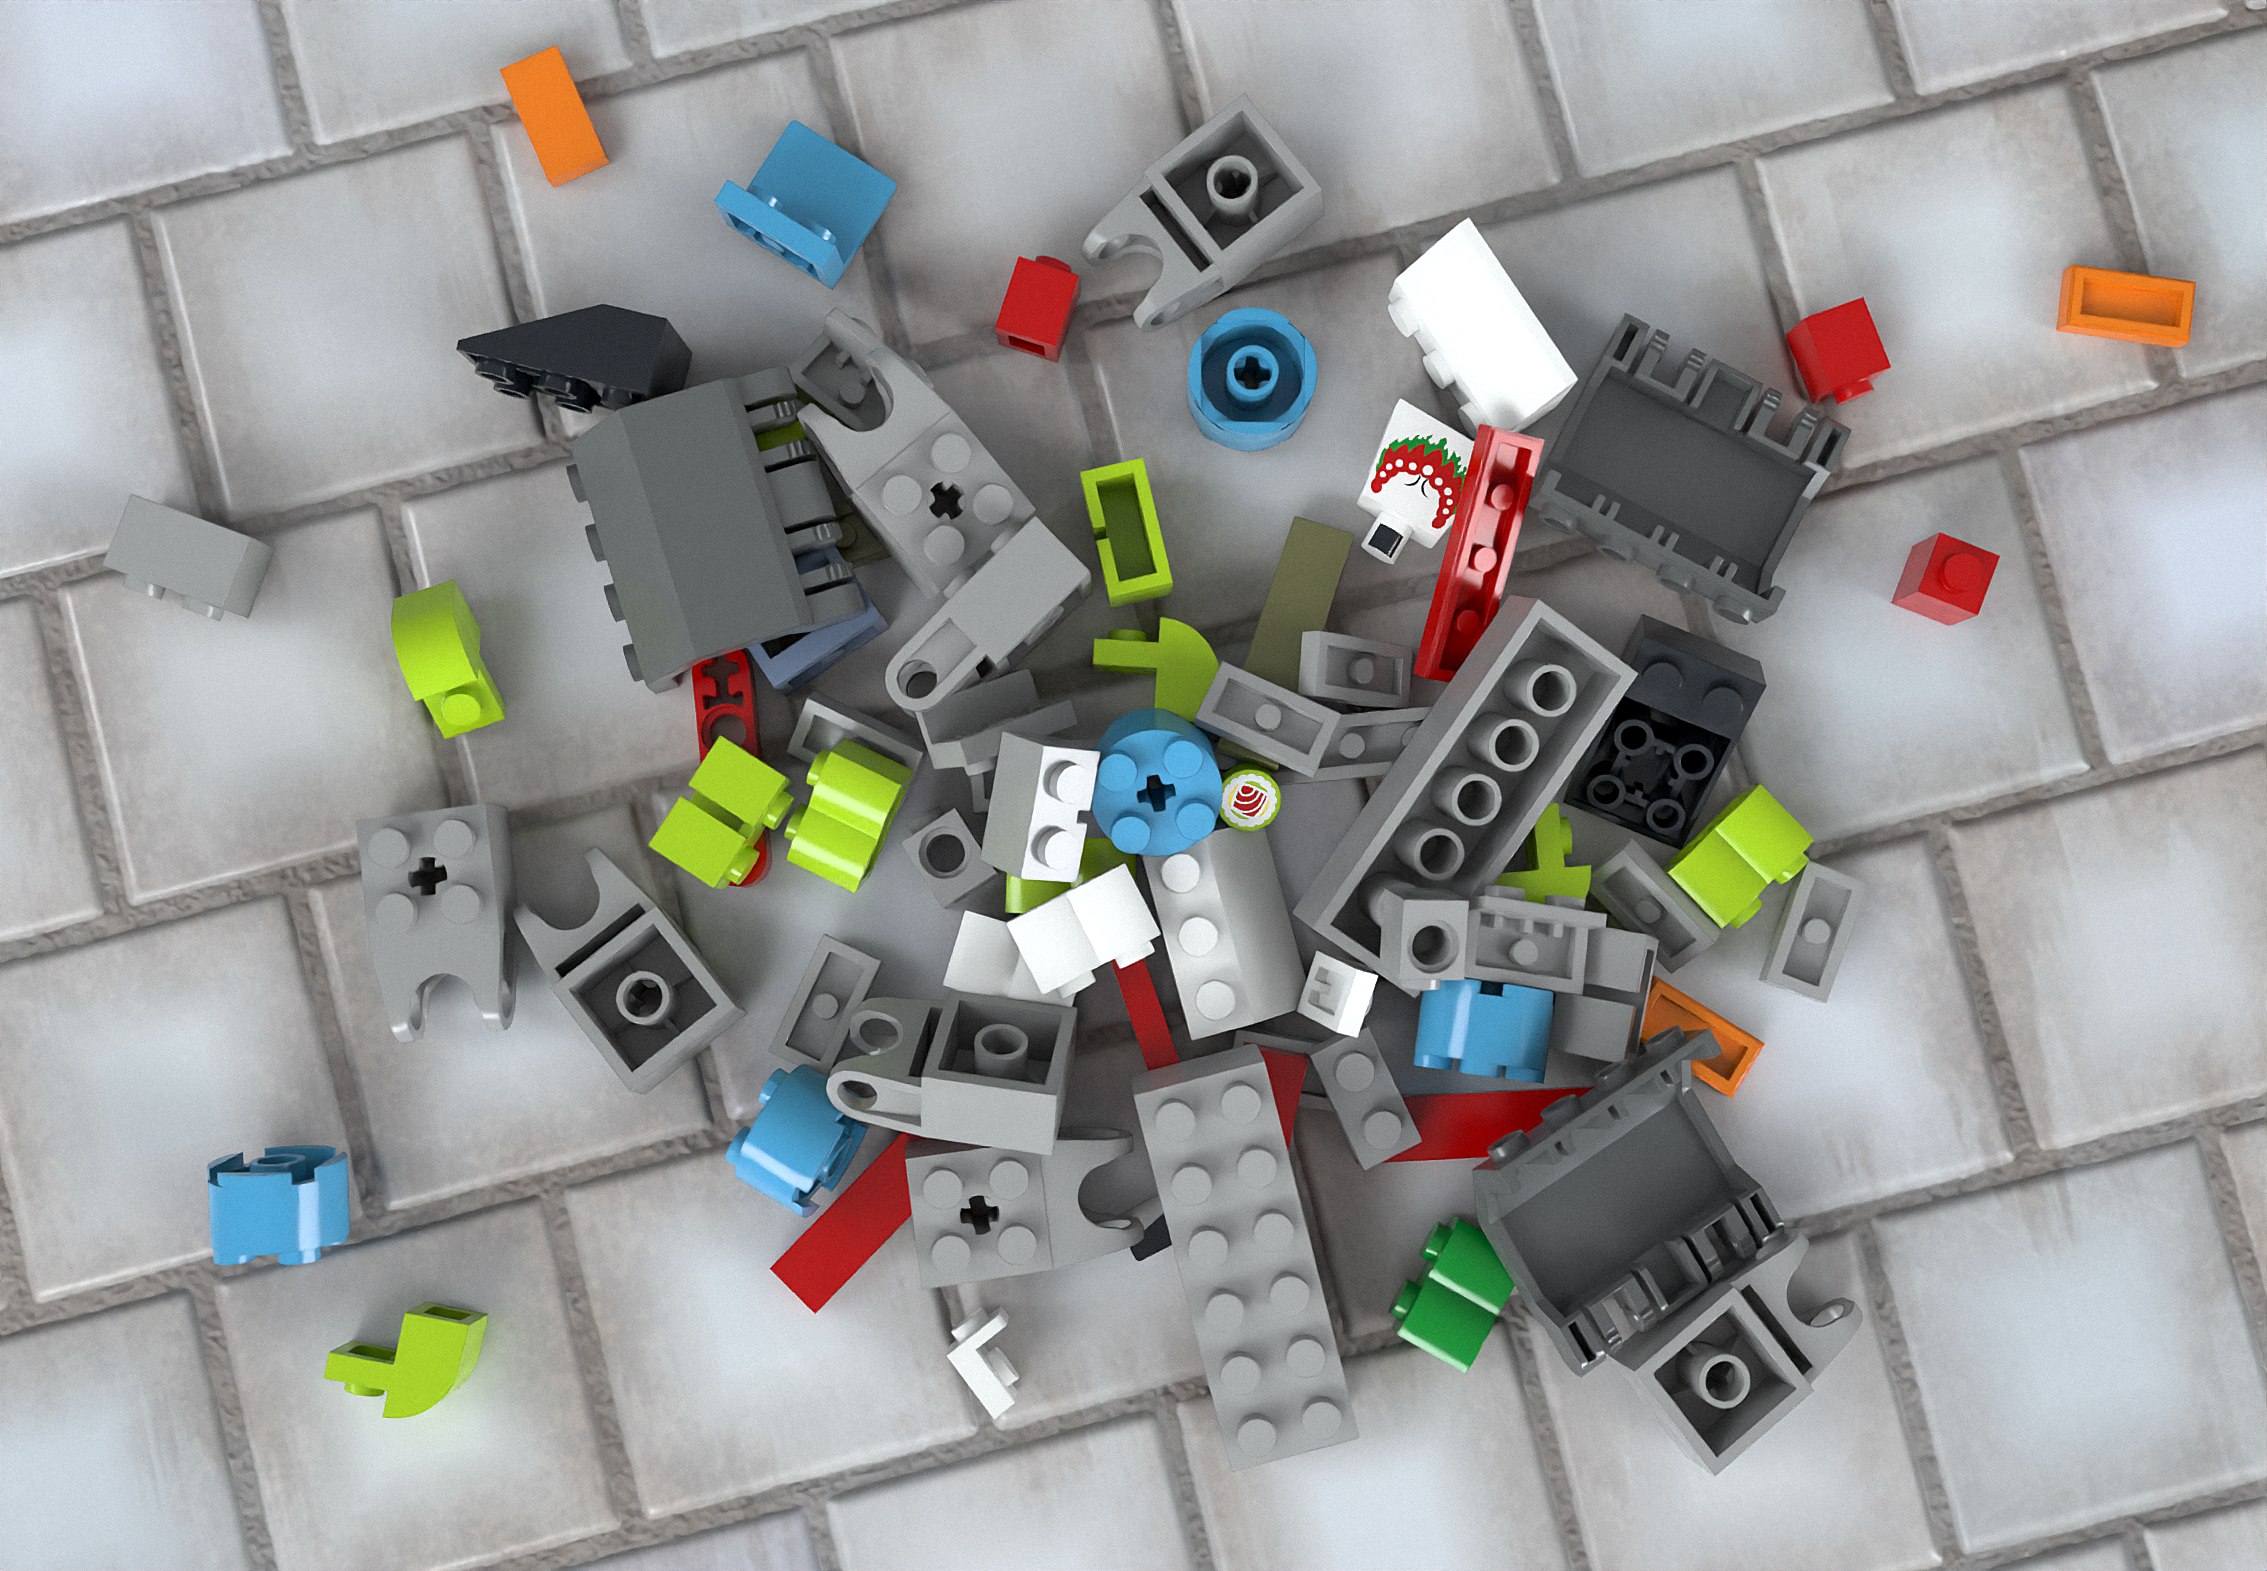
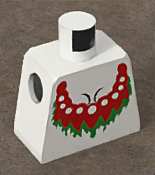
(1413, 482)

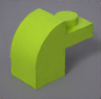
(1179, 660)
(442, 661)
(1546, 868)
(431, 1361)

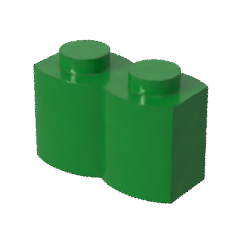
(1454, 1295)

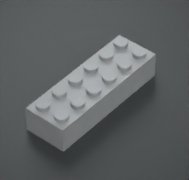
(1470, 775)
(1244, 1256)

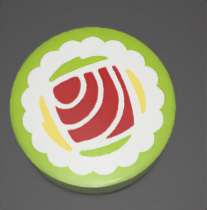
(1249, 797)

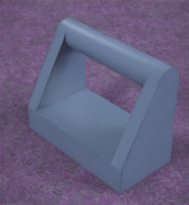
(821, 647)

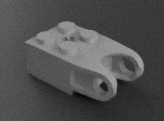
(1191, 226)
(898, 466)
(992, 616)
(442, 930)
(613, 961)
(963, 1069)
(1033, 1213)
(1750, 1346)

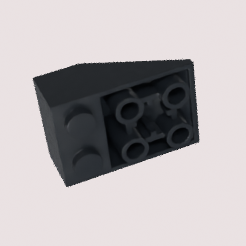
(584, 358)
(1667, 733)

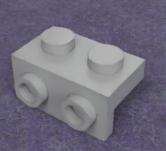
(836, 376)
(971, 722)
(1528, 941)

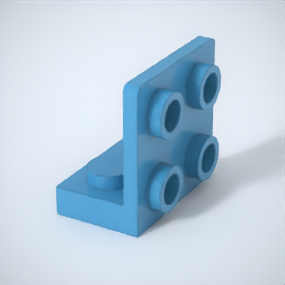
(809, 203)

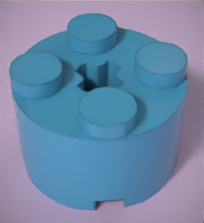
(1282, 364)
(1164, 817)
(1485, 1029)
(796, 1141)
(278, 1204)

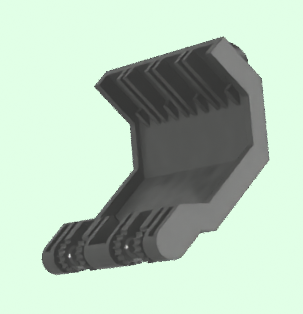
(1681, 478)
(709, 524)
(1619, 1201)

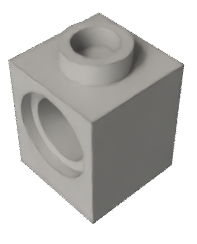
(947, 886)
(1404, 916)

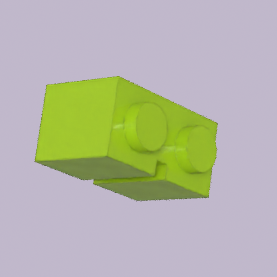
(1126, 533)
(725, 815)

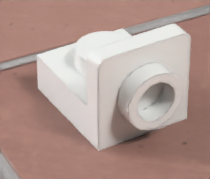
(1338, 993)
(985, 1372)

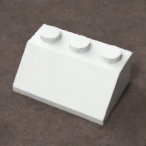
(1479, 334)
(1226, 931)

